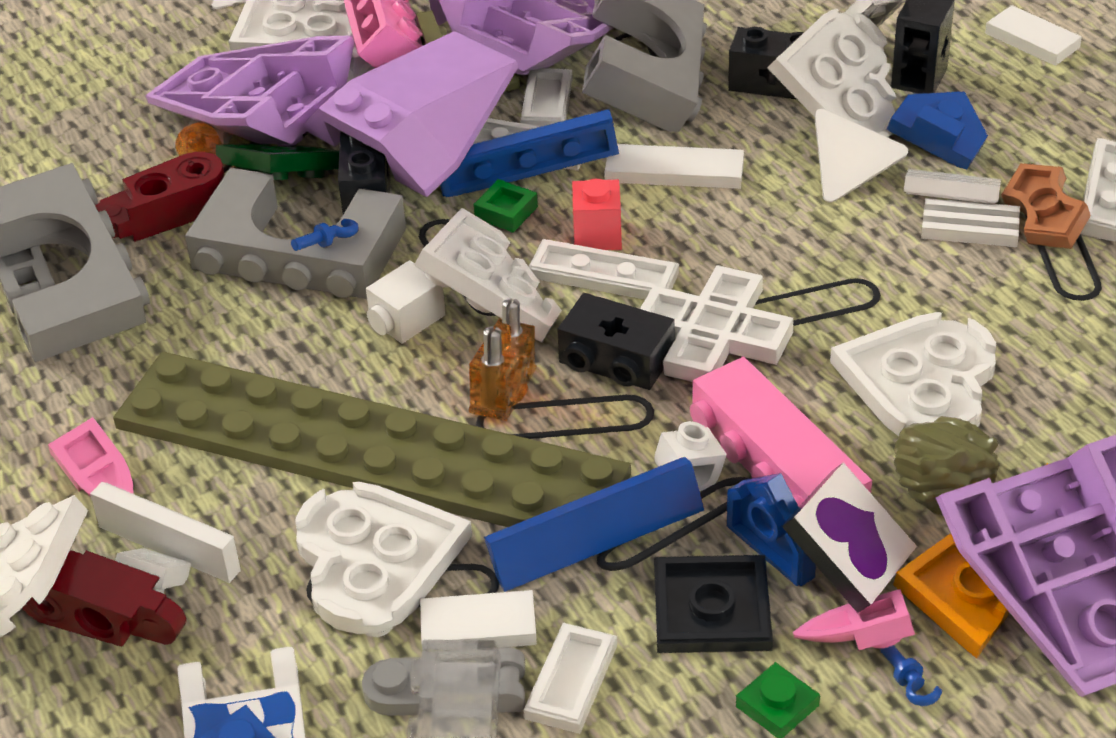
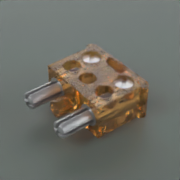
(502, 365)

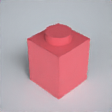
(597, 214)

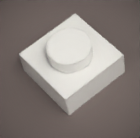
(169, 569)

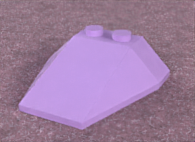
(527, 30)
(260, 89)
(420, 108)
(1050, 556)

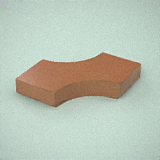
(1050, 213)

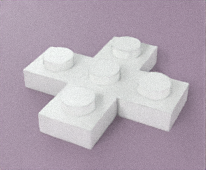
(719, 324)

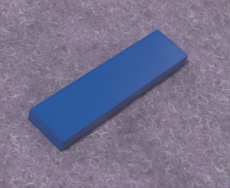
(534, 153)
(594, 523)

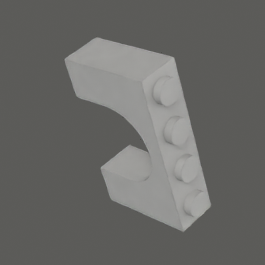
(647, 86)
(232, 242)
(96, 300)

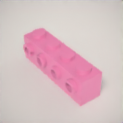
(383, 29)

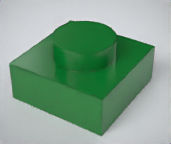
(506, 205)
(777, 700)

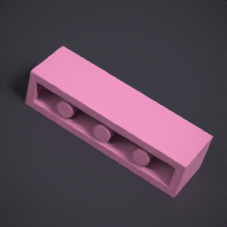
(765, 429)

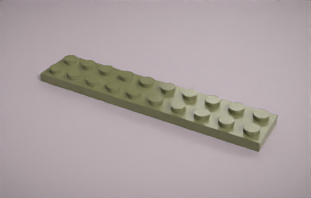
(360, 440)

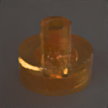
(197, 138)

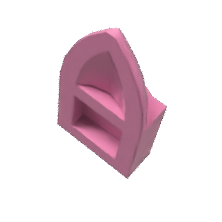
(91, 458)
(876, 626)

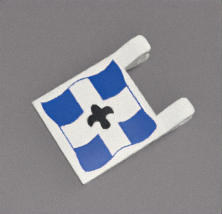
(275, 707)

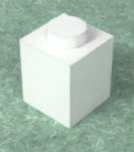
(404, 303)

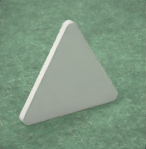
(851, 154)

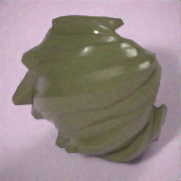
(943, 458)

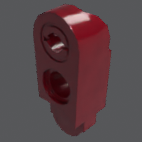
(163, 195)
(108, 602)

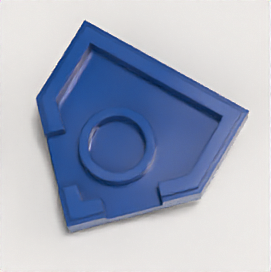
(941, 125)
(756, 516)

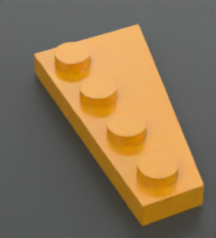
(952, 595)

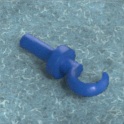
(324, 234)
(910, 672)

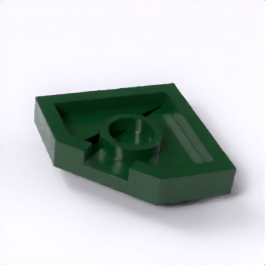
(279, 160)

